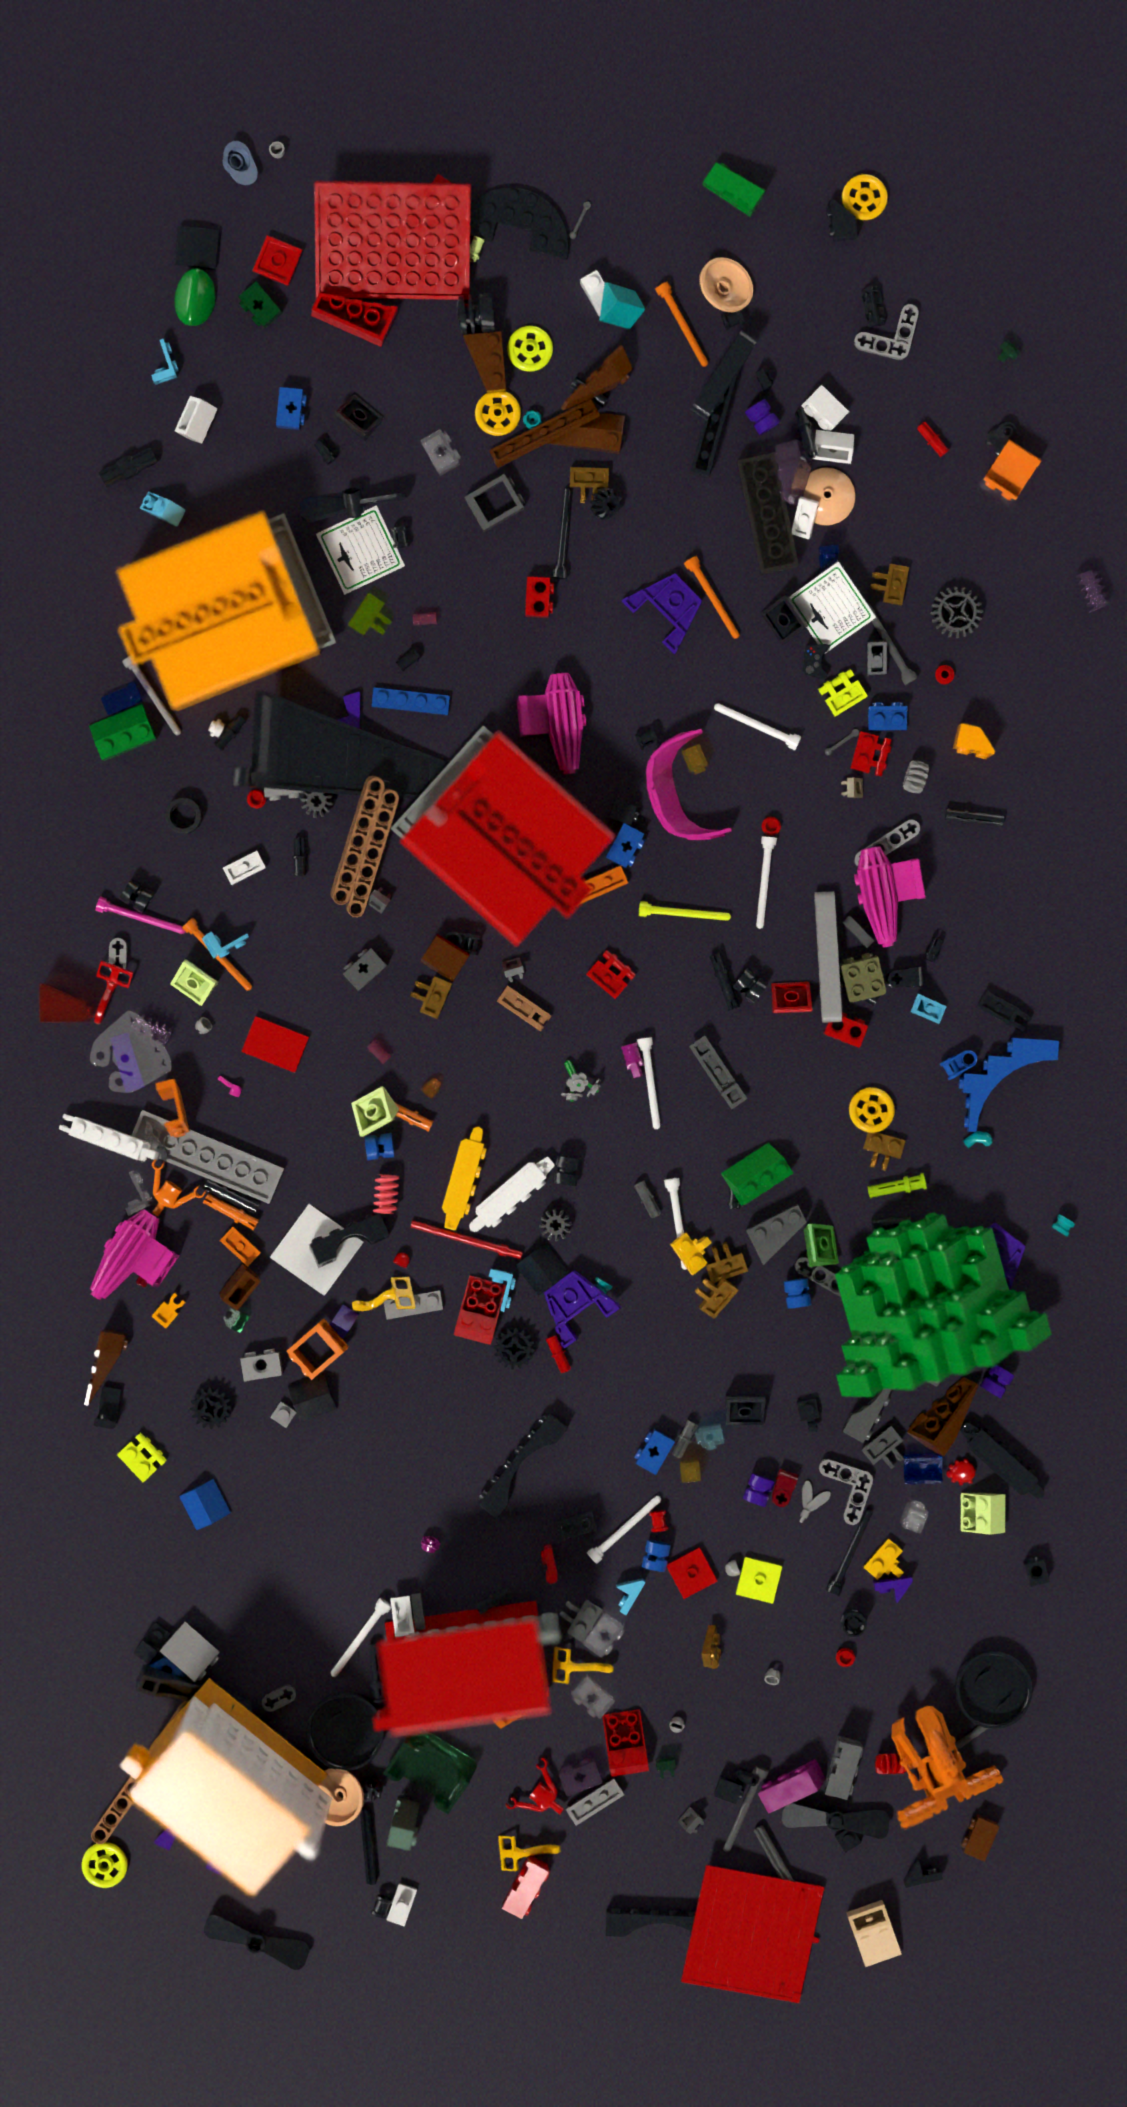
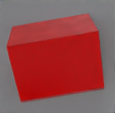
(791, 997)

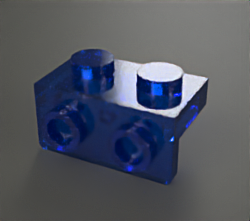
(922, 1469)

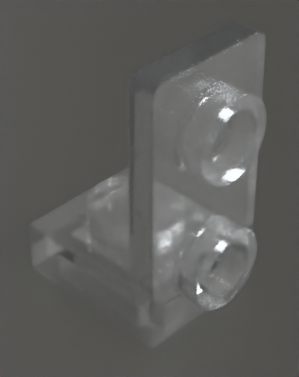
(137, 1205)

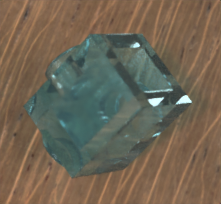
(710, 1436)

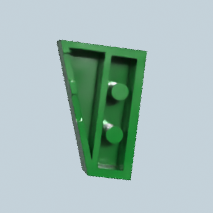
(733, 188)

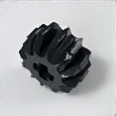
(605, 503)

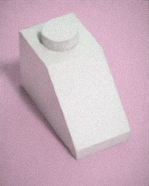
(594, 287)

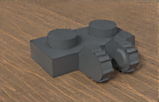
(883, 1445)
(584, 1619)

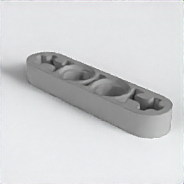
(885, 840)

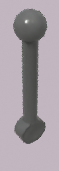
(586, 206)
(854, 733)

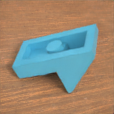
(928, 1009)
(633, 1589)

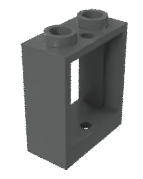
(509, 484)

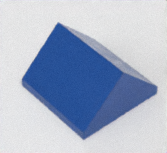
(205, 1504)

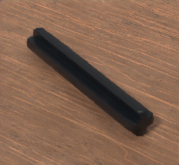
(368, 1847)

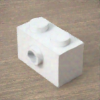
(824, 408)
(196, 419)
(834, 446)

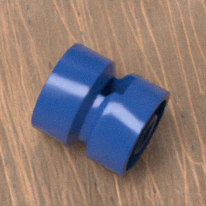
(372, 1146)
(797, 1293)
(653, 1549)

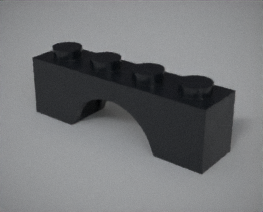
(371, 1230)

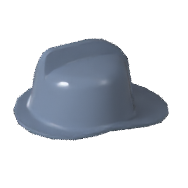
(239, 163)

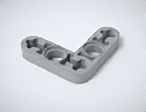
(898, 340)
(852, 1480)

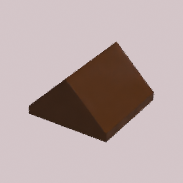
(445, 958)

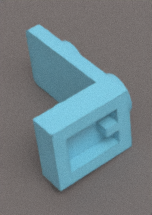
(162, 375)
(213, 945)
(499, 1276)

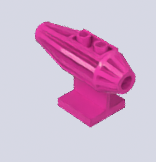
(557, 714)
(883, 887)
(133, 1251)

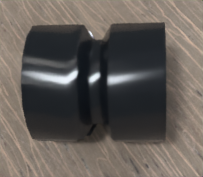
(143, 899)
(750, 985)
(566, 1170)
(853, 1623)

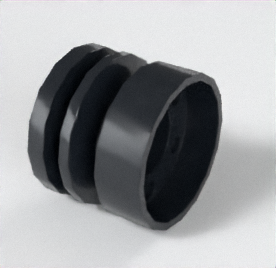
(476, 313)

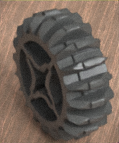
(964, 617)

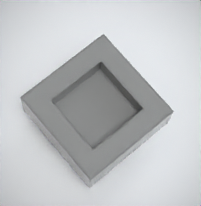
(283, 1414)

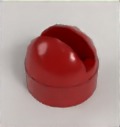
(401, 1259)

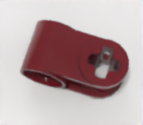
(784, 1484)

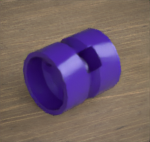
(762, 417)
(997, 1380)
(758, 1490)

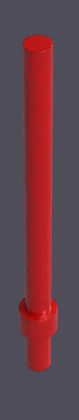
(502, 1249)

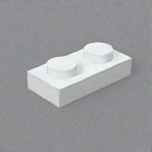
(805, 517)
(244, 867)

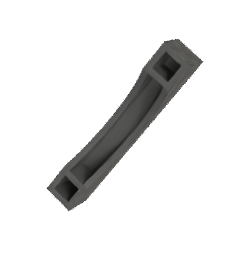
(860, 1422)

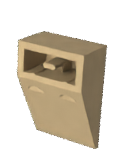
(873, 1933)

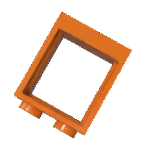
(330, 1336)

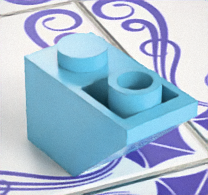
(162, 508)

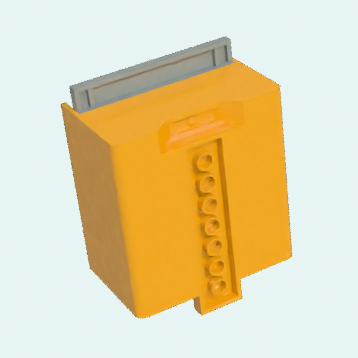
(224, 610)

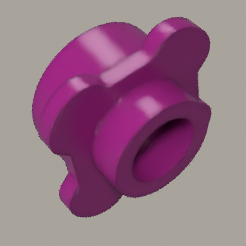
(430, 1544)

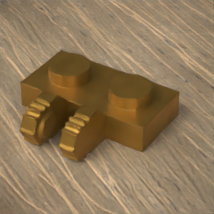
(588, 478)
(895, 584)
(435, 997)
(885, 1145)
(726, 1267)
(717, 1298)
(710, 1652)

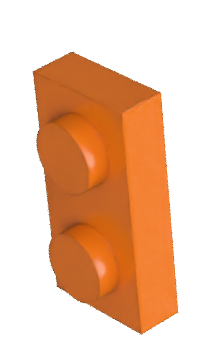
(240, 1246)

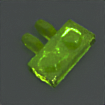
(366, 614)

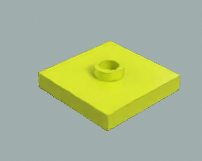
(758, 1580)

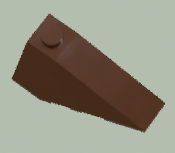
(609, 376)
(600, 435)
(107, 1352)
(942, 1422)

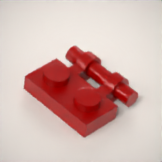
(865, 752)
(606, 978)

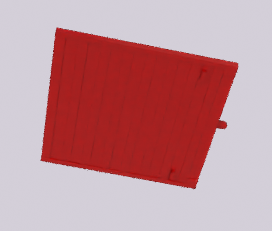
(752, 1934)

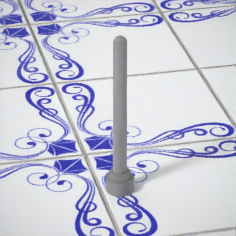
(153, 695)

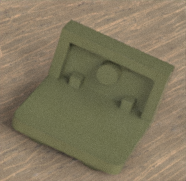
(863, 977)

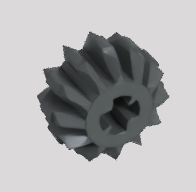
(312, 806)
(551, 1229)

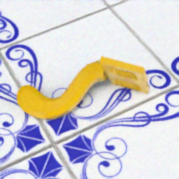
(393, 1293)
(569, 1666)
(517, 1853)

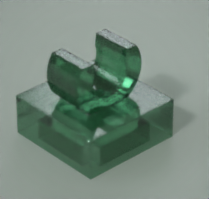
(1009, 350)
(237, 1320)
(666, 1764)

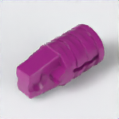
(633, 1059)

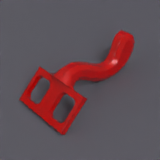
(112, 981)

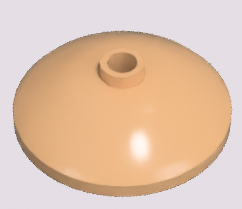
(731, 279)
(842, 492)
(347, 1808)

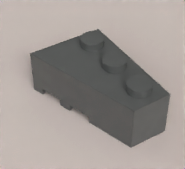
(775, 1232)
(843, 1767)

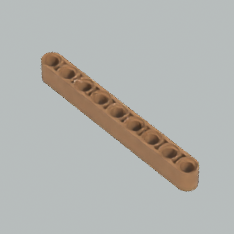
(115, 1808)

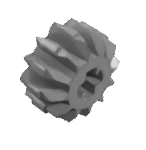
(916, 776)

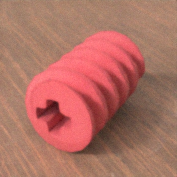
(386, 1194)

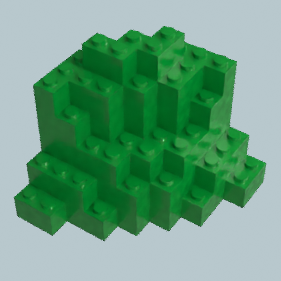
(929, 1307)

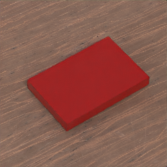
(275, 1044)

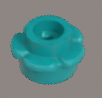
(527, 419)

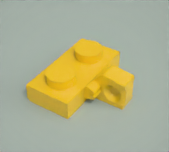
(691, 1252)
(885, 1560)

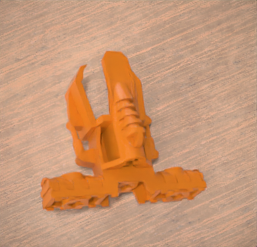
(938, 1773)

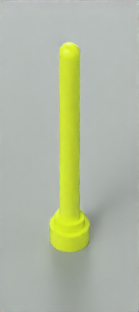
(647, 909)

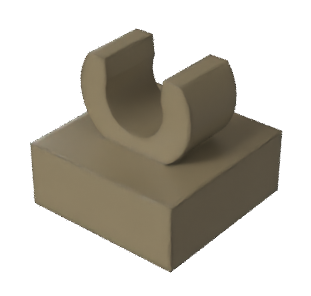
(854, 787)

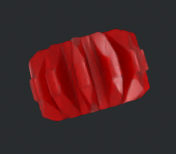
(889, 1764)

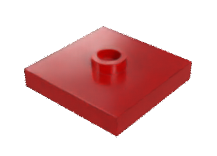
(277, 260)
(691, 1573)

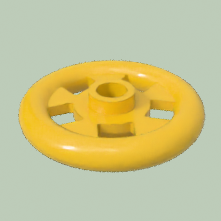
(874, 184)
(498, 429)
(864, 1095)

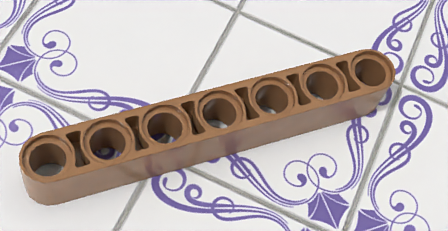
(359, 849)
(374, 862)

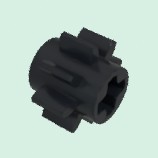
(371, 1789)

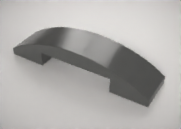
(717, 1072)

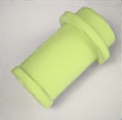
(475, 248)

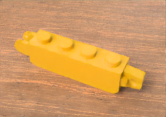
(462, 1178)

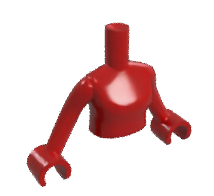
(542, 1795)

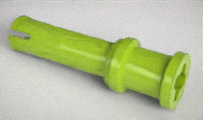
(907, 1184)

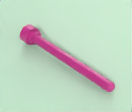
(104, 905)

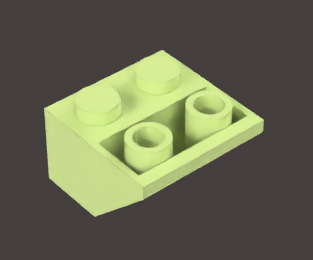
(983, 1513)

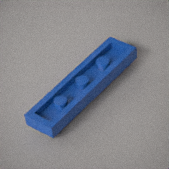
(410, 701)

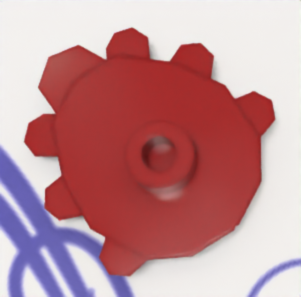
(962, 1471)

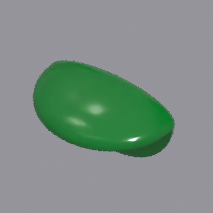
(194, 297)

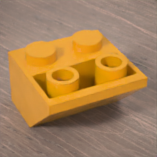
(972, 740)

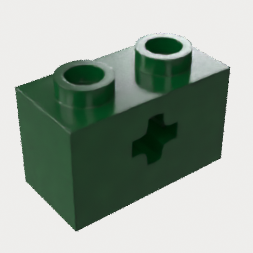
(254, 295)

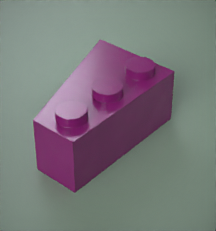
(792, 1786)

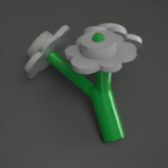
(577, 1083)

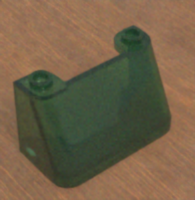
(433, 1767)

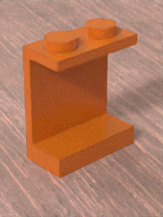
(1011, 470)
(168, 1090)

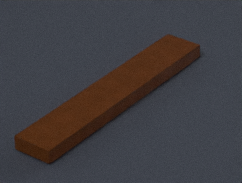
(544, 433)

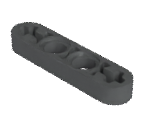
(826, 1282)

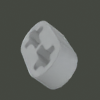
(113, 953)

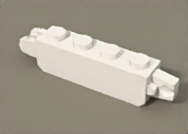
(109, 1138)
(510, 1193)

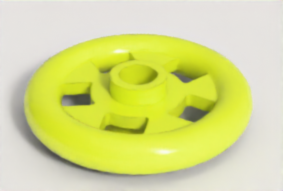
(528, 364)
(90, 1873)

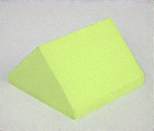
(193, 982)
(374, 1111)

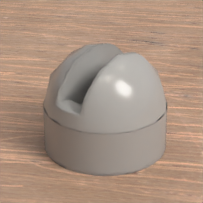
(276, 147)
(203, 1025)
(732, 1568)
(772, 1677)
(677, 1720)

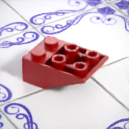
(480, 1310)
(625, 1743)

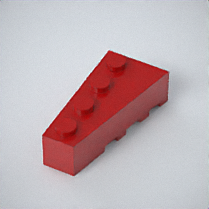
(356, 317)

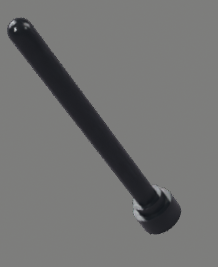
(560, 570)
(835, 1586)

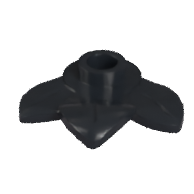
(999, 439)

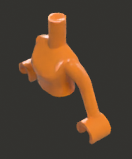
(169, 1192)

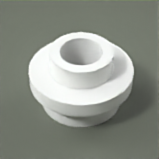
(216, 728)

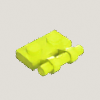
(846, 697)
(137, 1461)

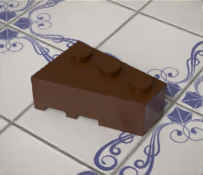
(487, 356)

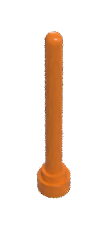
(665, 292)
(693, 565)
(192, 927)

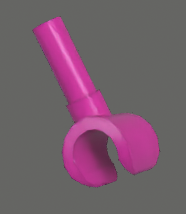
(235, 1089)

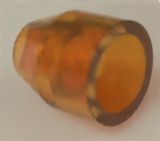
(431, 1088)

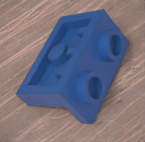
(887, 717)

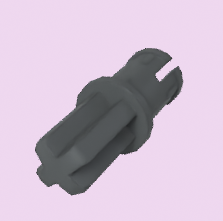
(647, 1199)
(684, 1439)

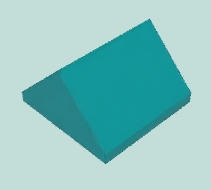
(620, 306)

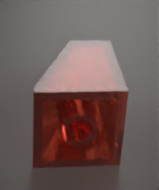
(61, 1006)

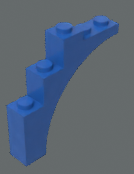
(997, 1067)

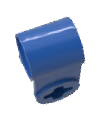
(957, 1064)

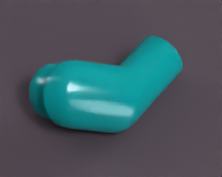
(980, 1137)

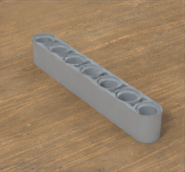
(828, 957)

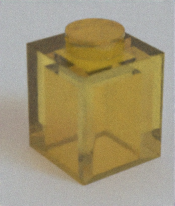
(695, 759)
(690, 1471)

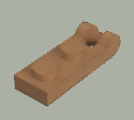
(523, 1008)

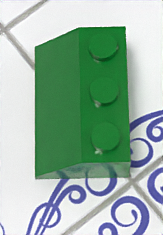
(122, 732)
(756, 1173)

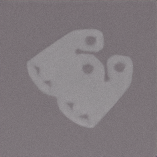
(139, 1047)

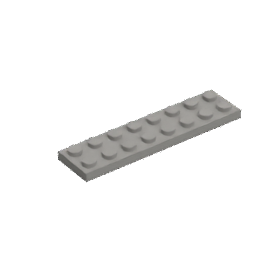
(214, 1159)

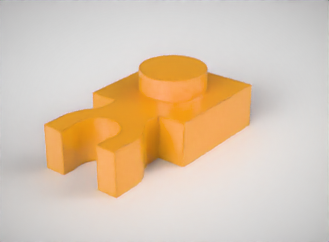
(166, 1312)

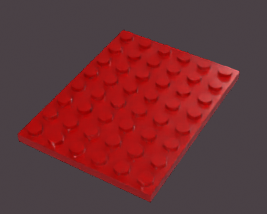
(392, 240)

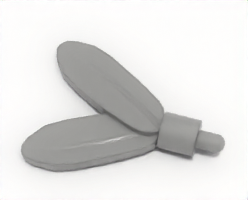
(811, 1504)

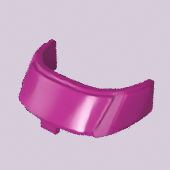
(664, 794)

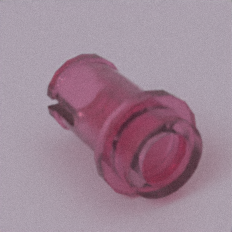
(424, 618)
(378, 1051)

